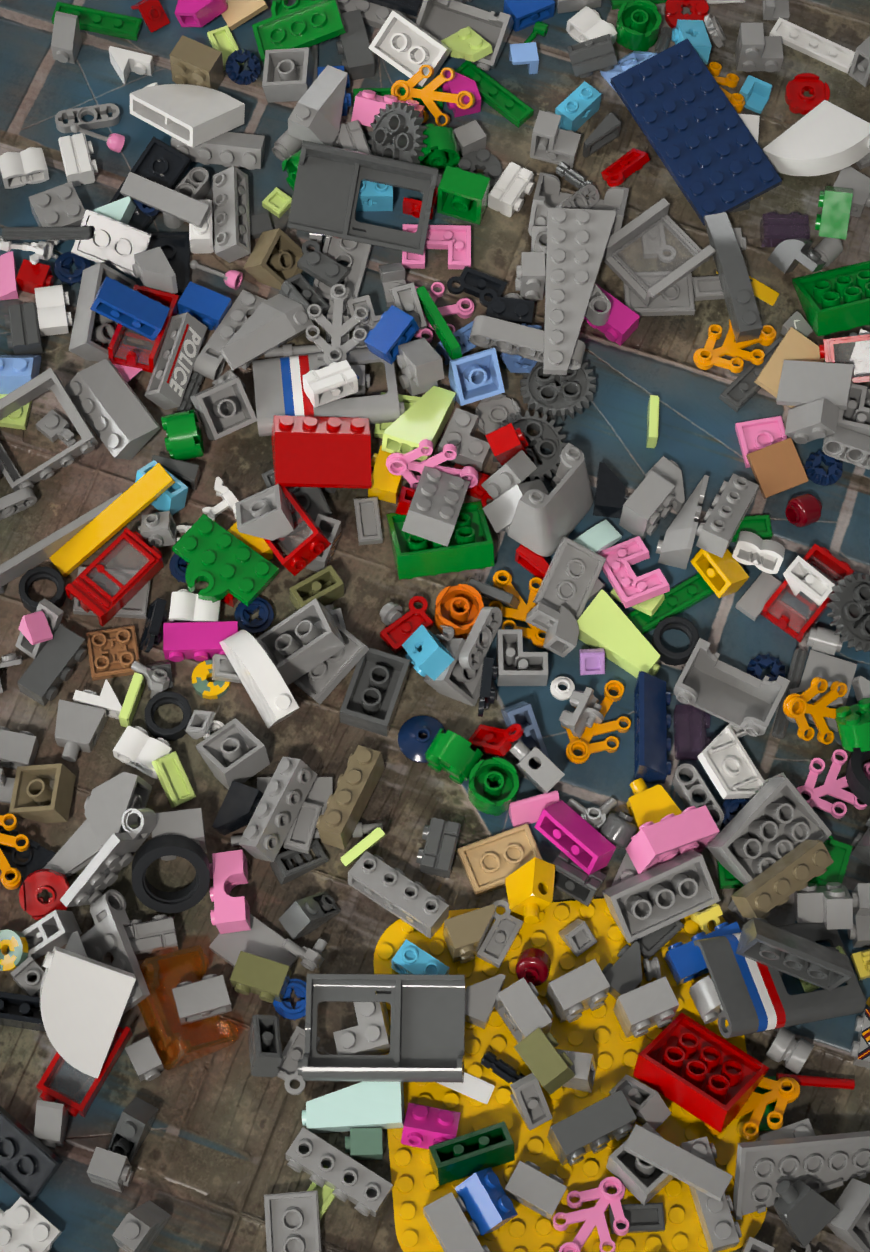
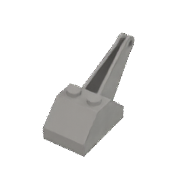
(104, 816)

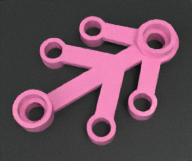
(446, 310)
(403, 464)
(831, 786)
(594, 1216)

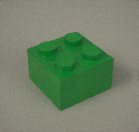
(463, 195)
(835, 212)

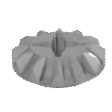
(715, 30)

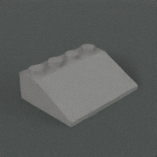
(766, 830)

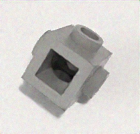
(158, 529)

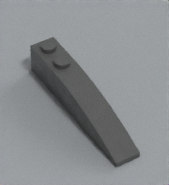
(733, 278)

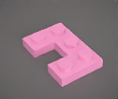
(449, 237)
(626, 584)

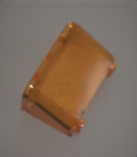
(176, 1042)

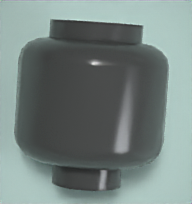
(619, 829)

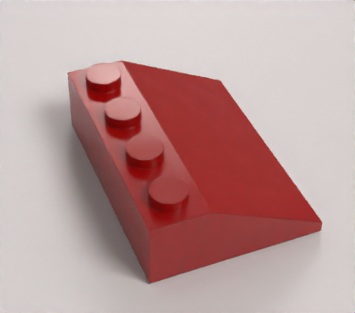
(321, 451)
(699, 1071)

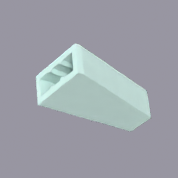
(357, 1107)

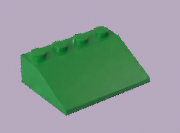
(836, 298)
(468, 548)

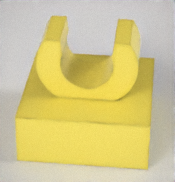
(705, 915)
(861, 963)

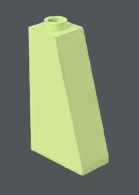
(420, 422)
(609, 628)

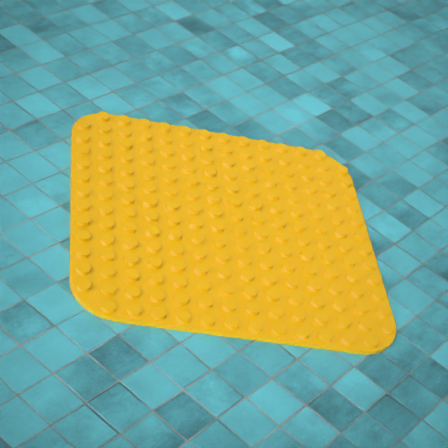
(614, 1055)

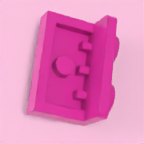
(428, 1126)

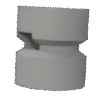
(790, 1050)

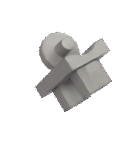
(585, 714)

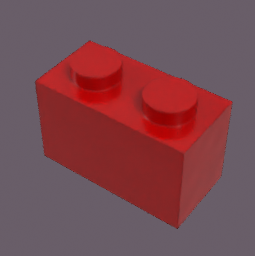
(507, 442)

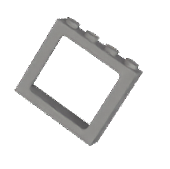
(24, 394)

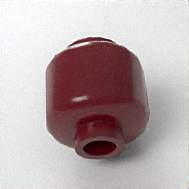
(803, 510)
(533, 966)

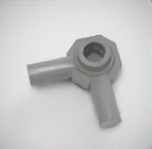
(594, 816)

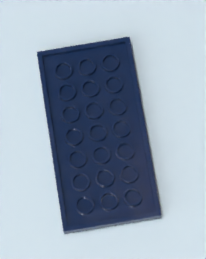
(695, 131)

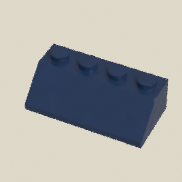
(651, 729)

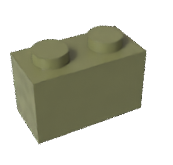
(323, 586)
(260, 977)
(545, 1061)

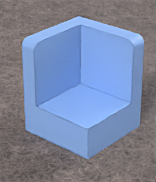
(525, 54)

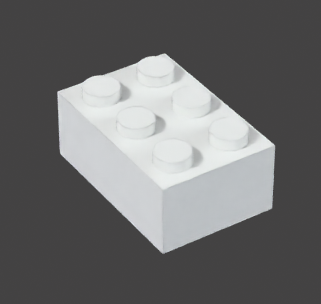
(409, 47)

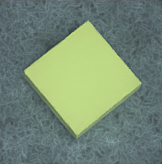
(277, 202)

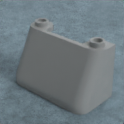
(447, 17)
(549, 195)
(544, 518)
(729, 691)

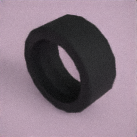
(41, 573)
(676, 623)
(167, 698)

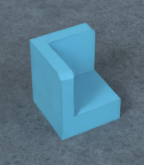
(755, 94)

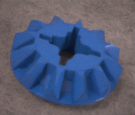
(285, 1009)

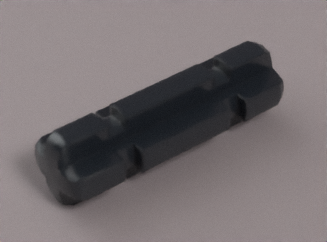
(501, 1068)

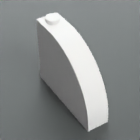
(187, 111)
(820, 142)
(259, 677)
(82, 1007)

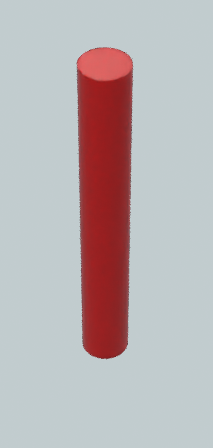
(817, 1081)

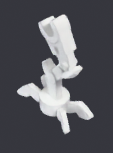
(42, 249)
(228, 502)

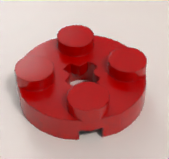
(673, 10)
(805, 82)
(34, 883)

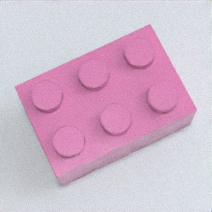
(671, 837)

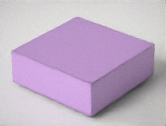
(592, 661)

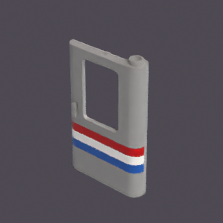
(281, 391)

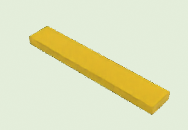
(112, 520)

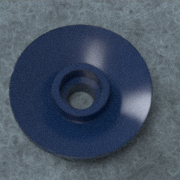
(408, 739)

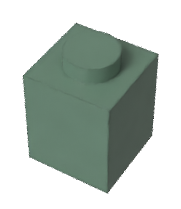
(364, 1144)

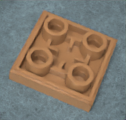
(777, 468)
(112, 652)

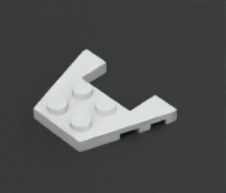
(731, 766)

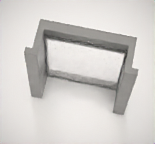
(653, 253)

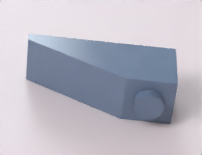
(523, 714)

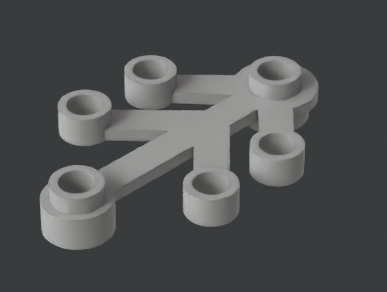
(336, 329)

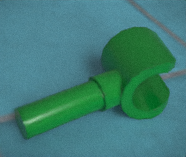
(539, 29)

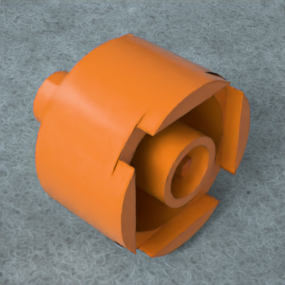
(451, 602)

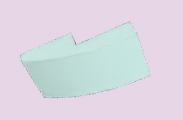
(599, 537)

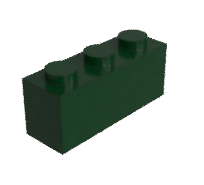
(471, 1153)

